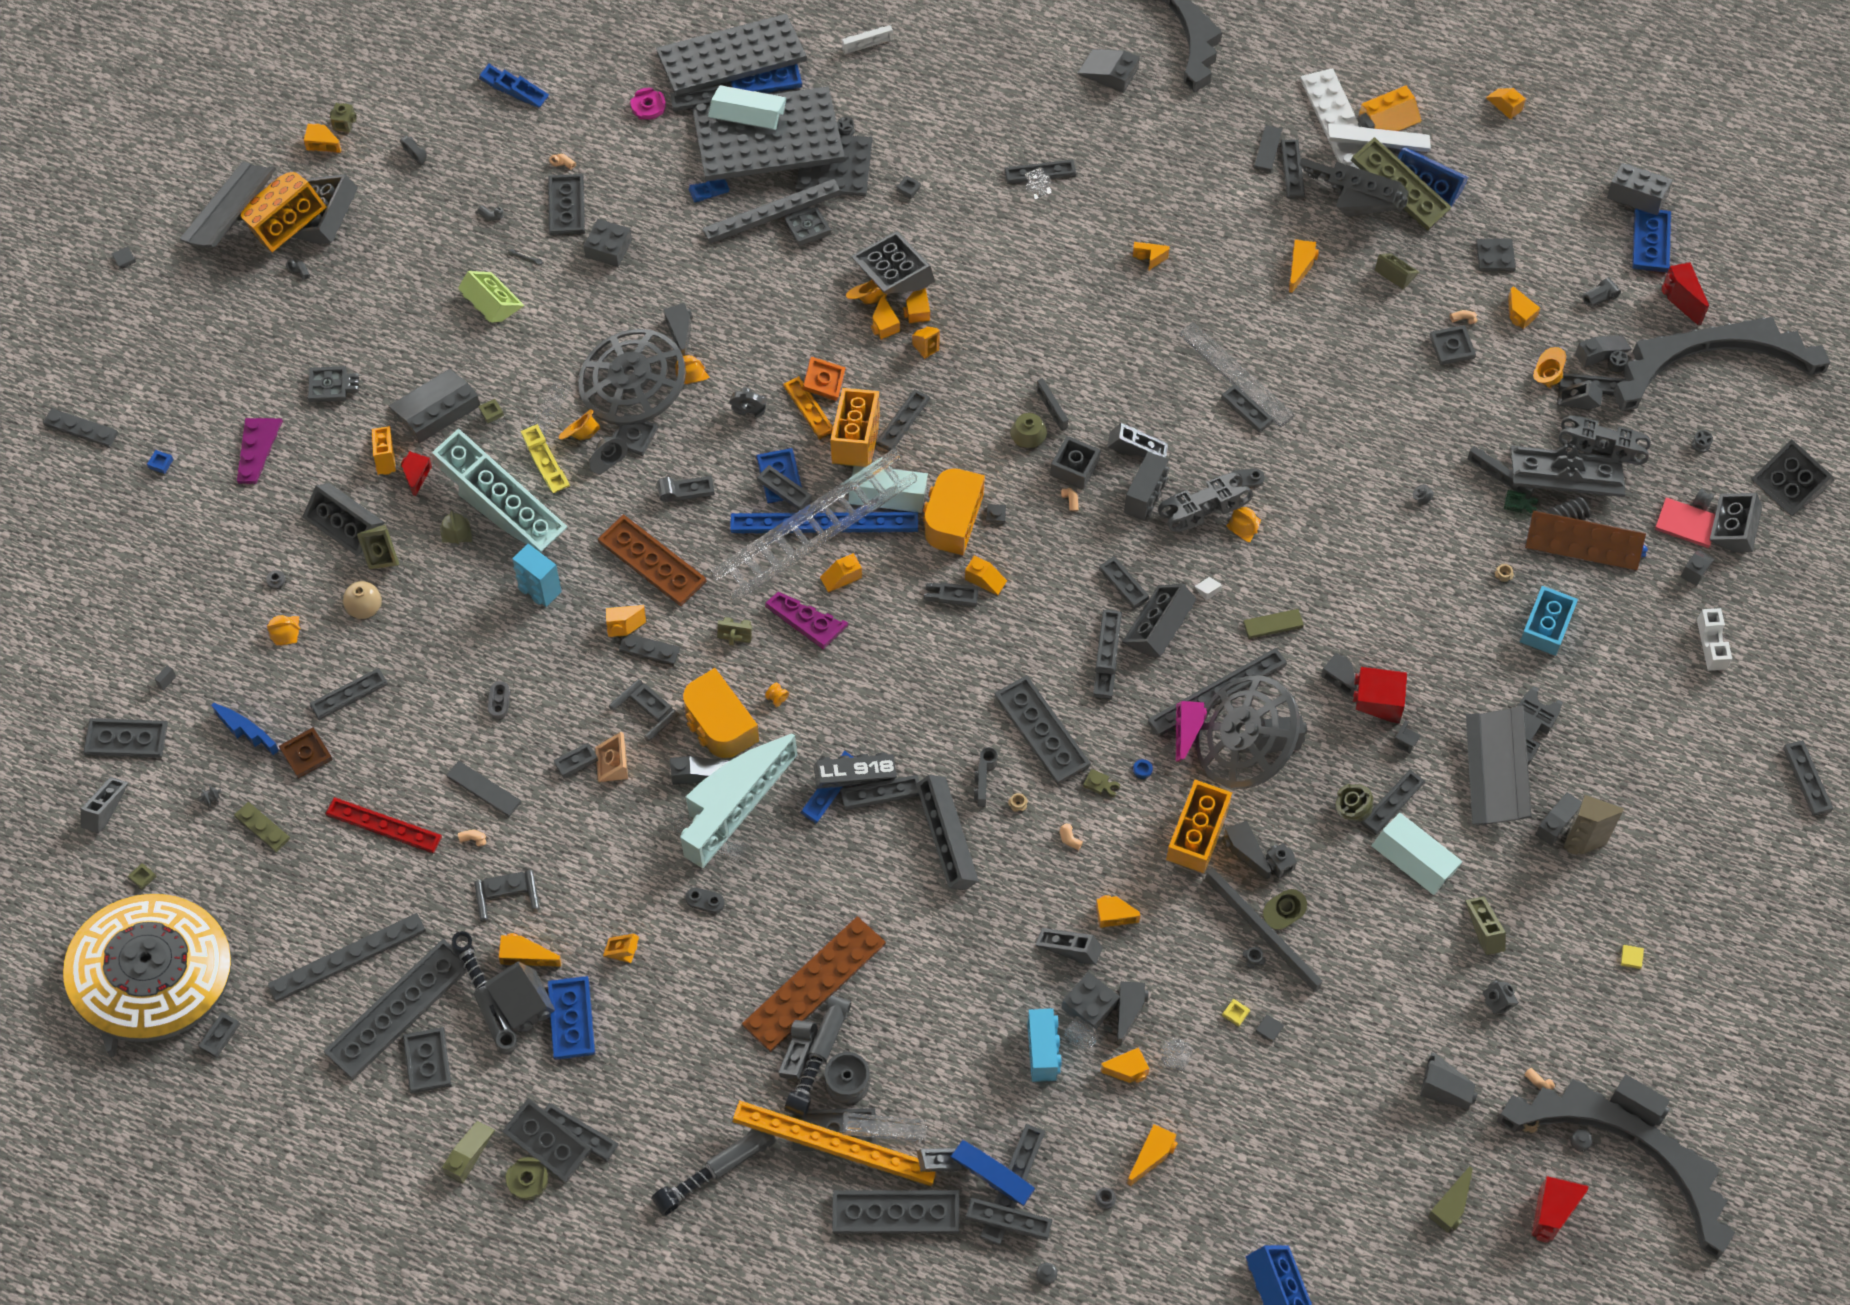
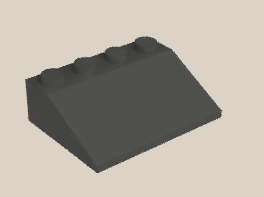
(337, 195)
(895, 265)
(435, 405)

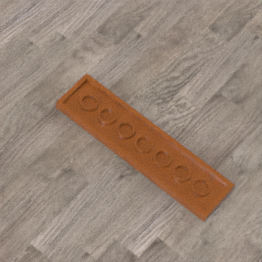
(814, 983)

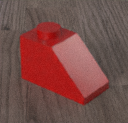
(415, 470)

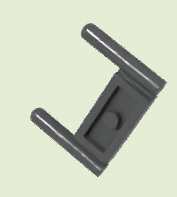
(649, 702)
(505, 886)

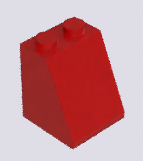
(1381, 693)
(1555, 1205)

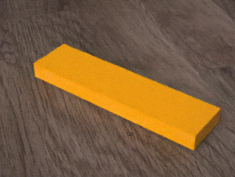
(809, 408)

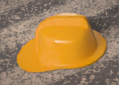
(868, 293)
(1550, 366)
(694, 370)
(583, 428)
(1244, 523)
(283, 629)

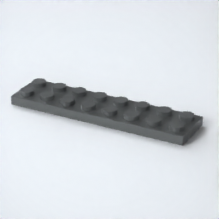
(396, 1010)

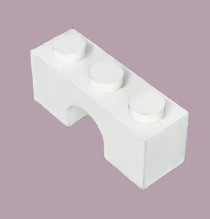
(1715, 650)

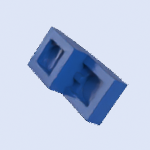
(708, 190)

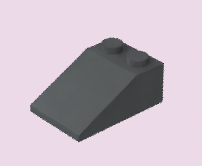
(1110, 68)

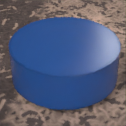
(1142, 769)

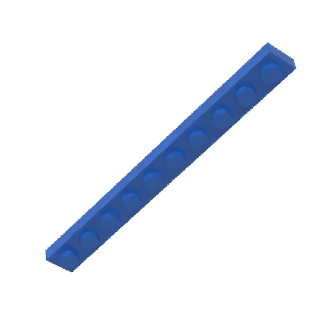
(870, 523)

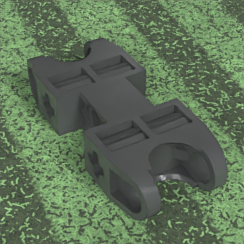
(1615, 444)
(1205, 502)
(1537, 718)

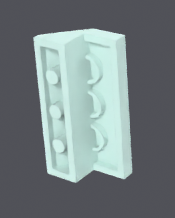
(747, 107)
(907, 500)
(1416, 853)

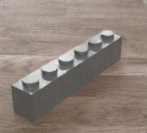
(947, 832)

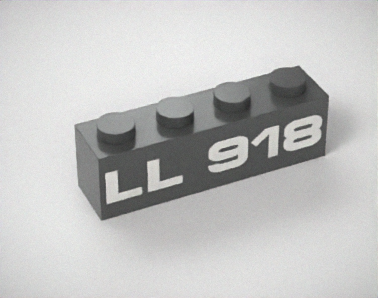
(854, 771)

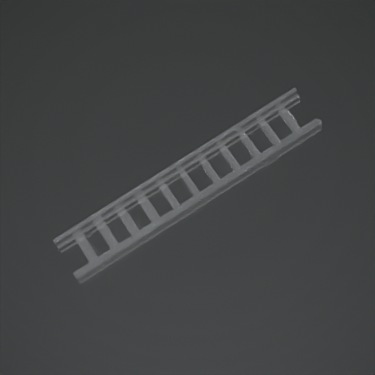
(806, 514)

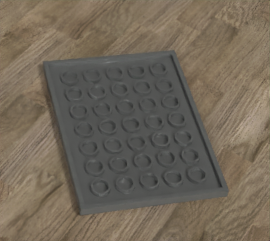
(803, 138)

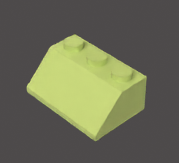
(489, 295)

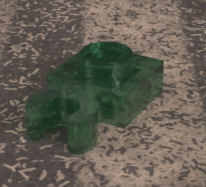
(1517, 502)

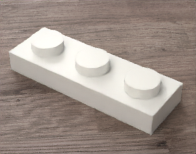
(867, 39)

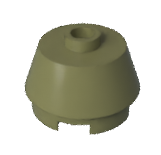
(1028, 431)
(1354, 802)

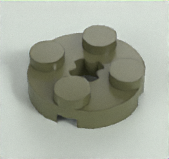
(529, 1190)

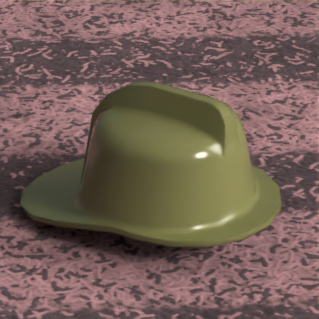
(455, 529)
(1285, 909)

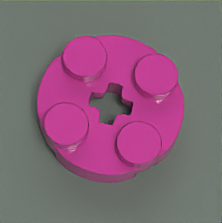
(639, 107)

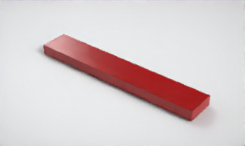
(383, 825)

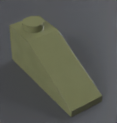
(1487, 926)
(467, 1152)
(1451, 1207)

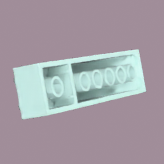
(496, 492)
(730, 795)

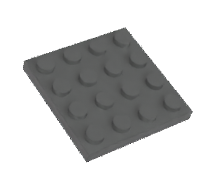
(849, 175)

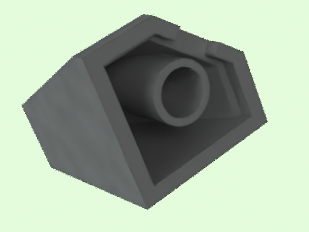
(1447, 1084)

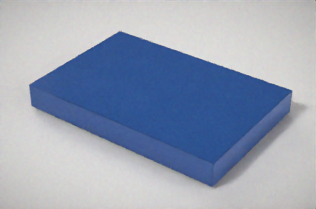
(782, 461)

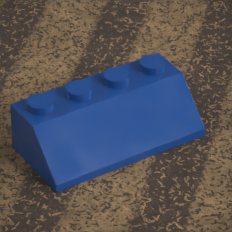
(1439, 178)
(1277, 1276)

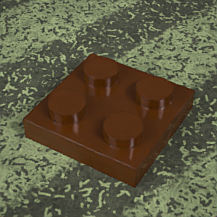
(305, 752)

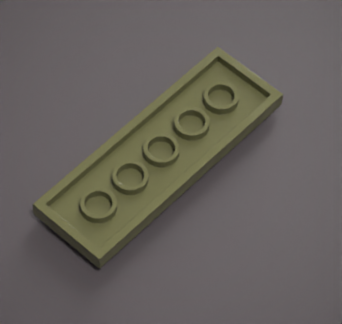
(1422, 202)

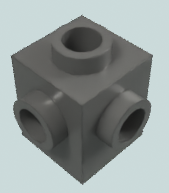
(1281, 860)
(1500, 997)

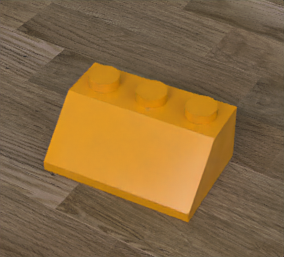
(1393, 110)

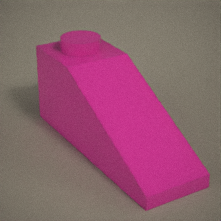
(1189, 720)

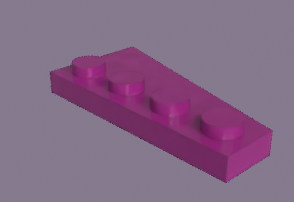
(256, 446)
(812, 624)

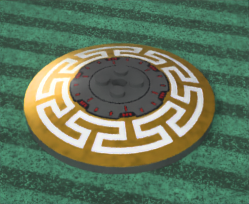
(155, 997)

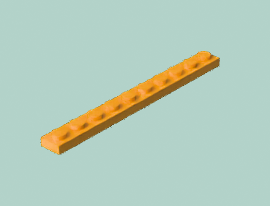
(831, 1142)

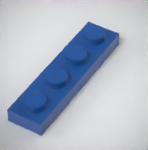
(821, 800)

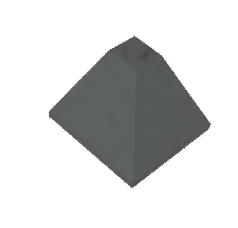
(1793, 478)

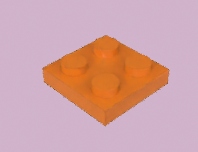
(823, 378)

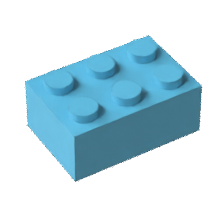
(536, 575)
(1548, 620)
(1043, 1045)

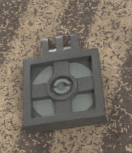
(807, 225)
(331, 384)

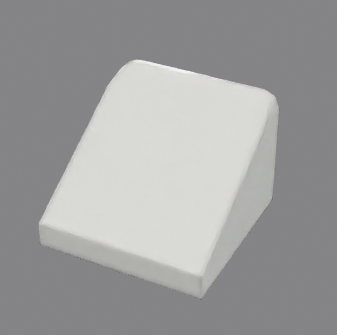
(1208, 588)

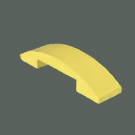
(544, 459)

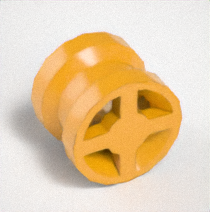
(776, 694)

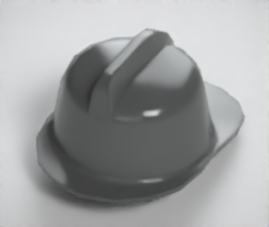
(607, 453)

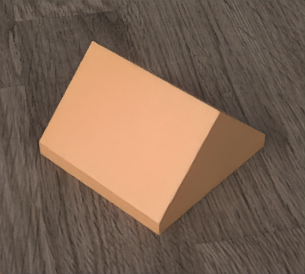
(612, 759)

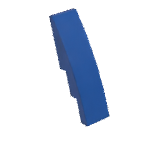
(513, 86)
(240, 725)
(993, 1173)

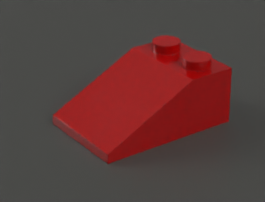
(1686, 292)

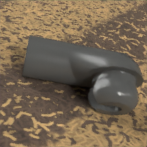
(497, 214)
(298, 267)

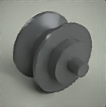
(1423, 494)
(210, 795)

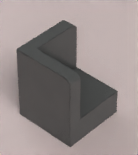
(1406, 738)

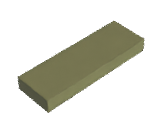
(1273, 623)

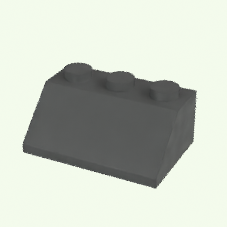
(1736, 521)

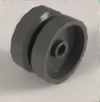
(847, 1078)

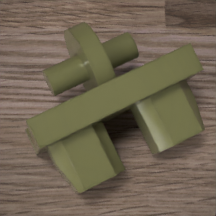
(734, 631)

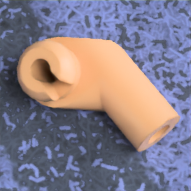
(561, 160)
(1463, 314)
(1072, 497)
(479, 837)
(1067, 837)
(1538, 1081)

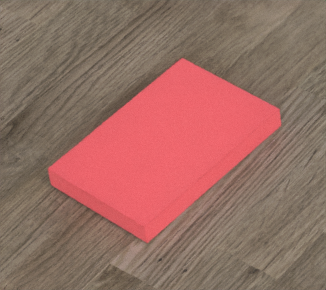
(1686, 522)

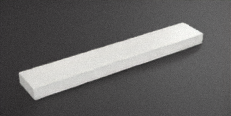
(1388, 138)

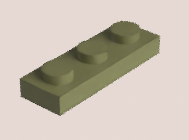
(262, 826)

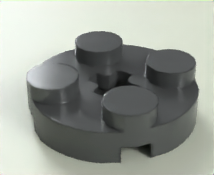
(748, 402)

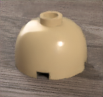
(362, 600)

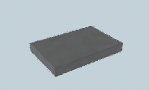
(427, 1060)

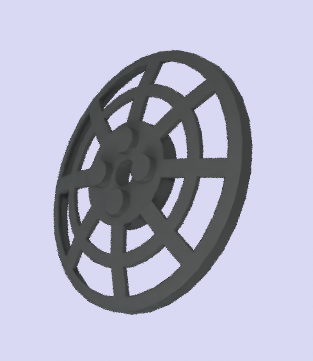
(634, 382)
(1253, 732)

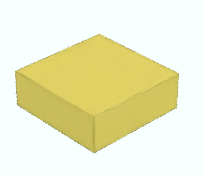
(1632, 956)
(1236, 1012)

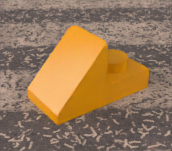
(1154, 252)
(622, 947)

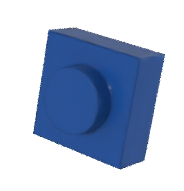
(160, 461)

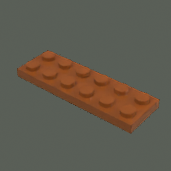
(1585, 540)
(652, 560)

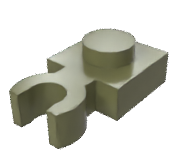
(1098, 782)

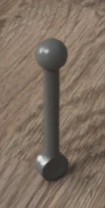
(512, 252)

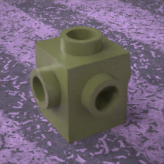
(342, 117)

